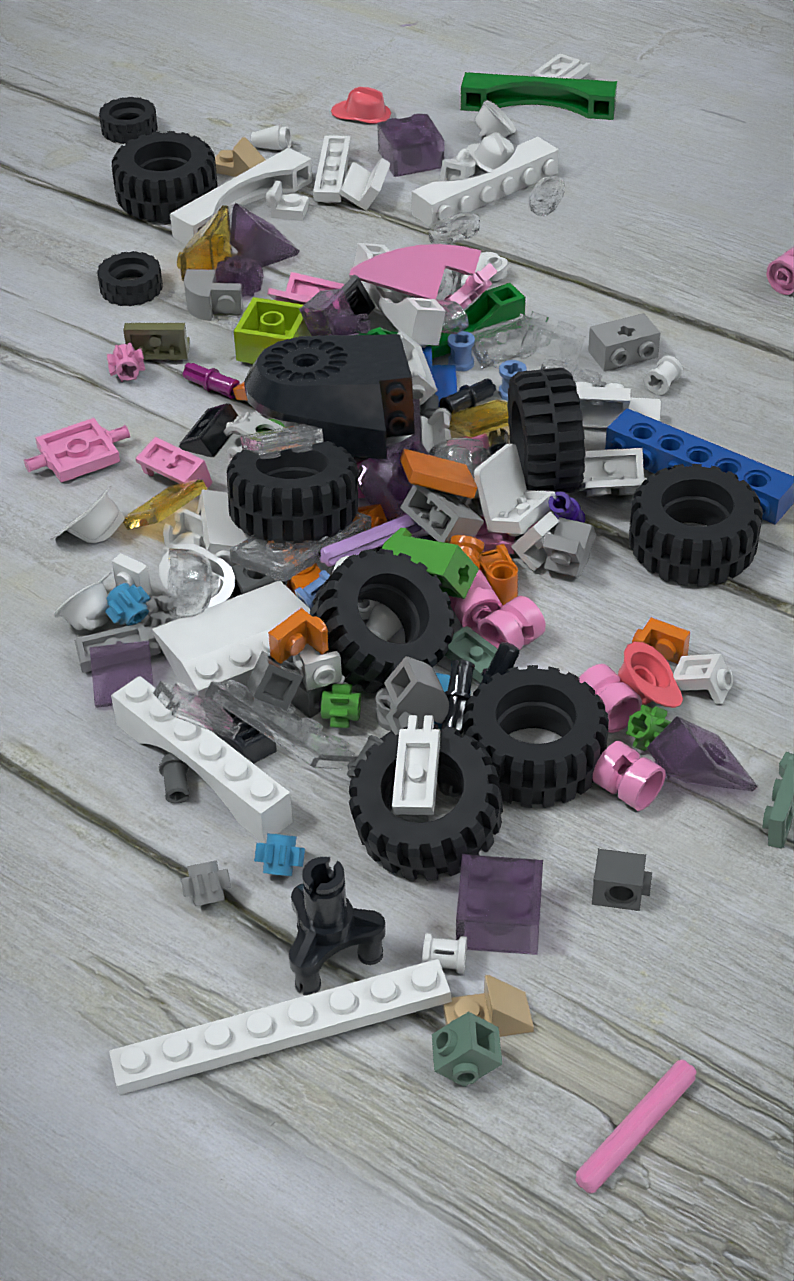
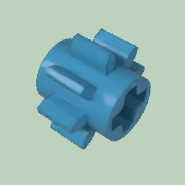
(127, 604)
(279, 854)

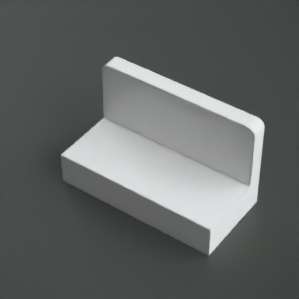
(364, 186)

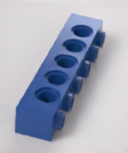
(668, 446)

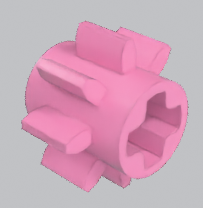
(126, 362)

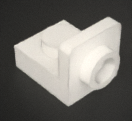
(286, 206)
(530, 545)
(131, 572)
(318, 669)
(702, 673)

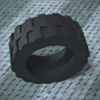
(127, 119)
(130, 291)

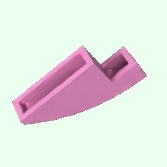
(417, 268)

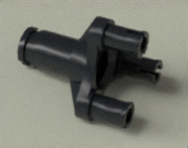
(329, 924)

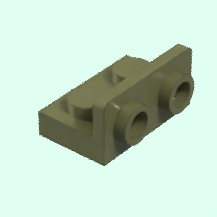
(158, 340)

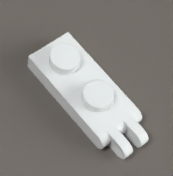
(416, 768)

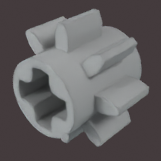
(205, 883)

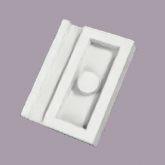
(563, 67)

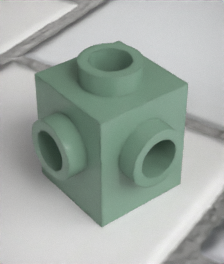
(466, 1049)

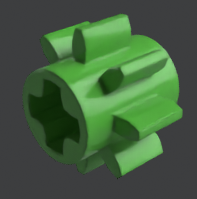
(341, 705)
(646, 725)

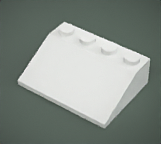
(226, 637)

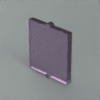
(117, 666)

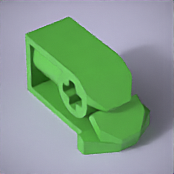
(443, 559)

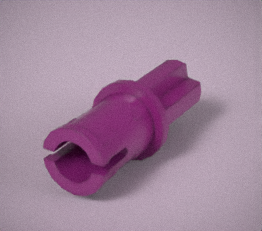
(210, 379)

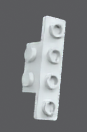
(604, 404)

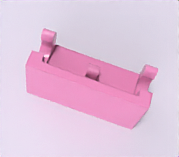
(172, 463)

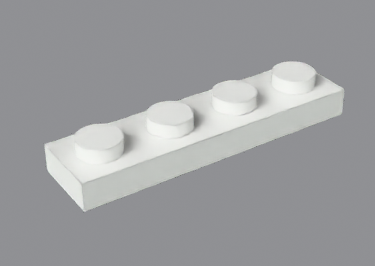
(332, 168)

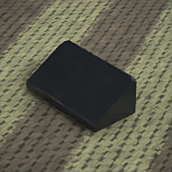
(208, 433)

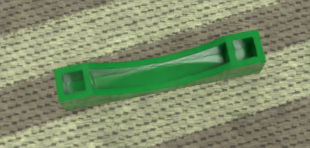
(586, 97)
(488, 310)

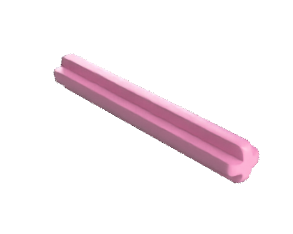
(635, 1126)

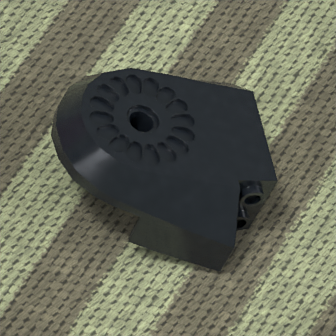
(340, 383)

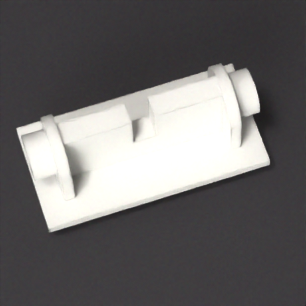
(435, 429)

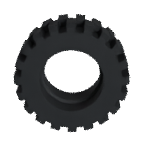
(162, 174)
(547, 429)
(293, 494)
(688, 551)
(403, 589)
(543, 701)
(432, 845)

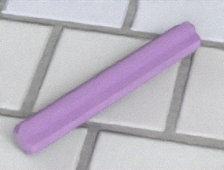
(366, 540)

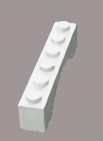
(288, 166)
(525, 167)
(416, 317)
(246, 790)

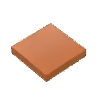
(438, 473)

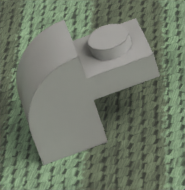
(208, 297)
(569, 547)
(417, 692)

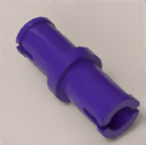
(566, 507)

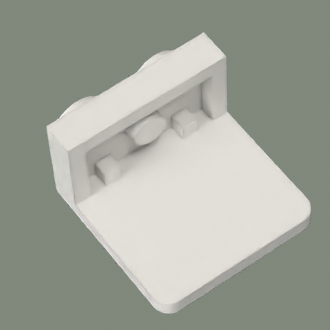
(612, 470)
(504, 495)

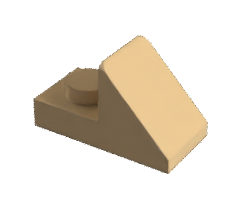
(239, 160)
(499, 1004)

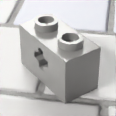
(624, 342)
(440, 513)

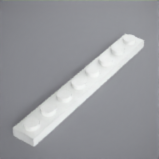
(279, 1026)

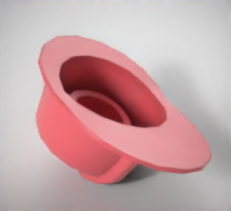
(362, 105)
(649, 675)

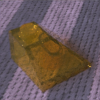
(208, 244)

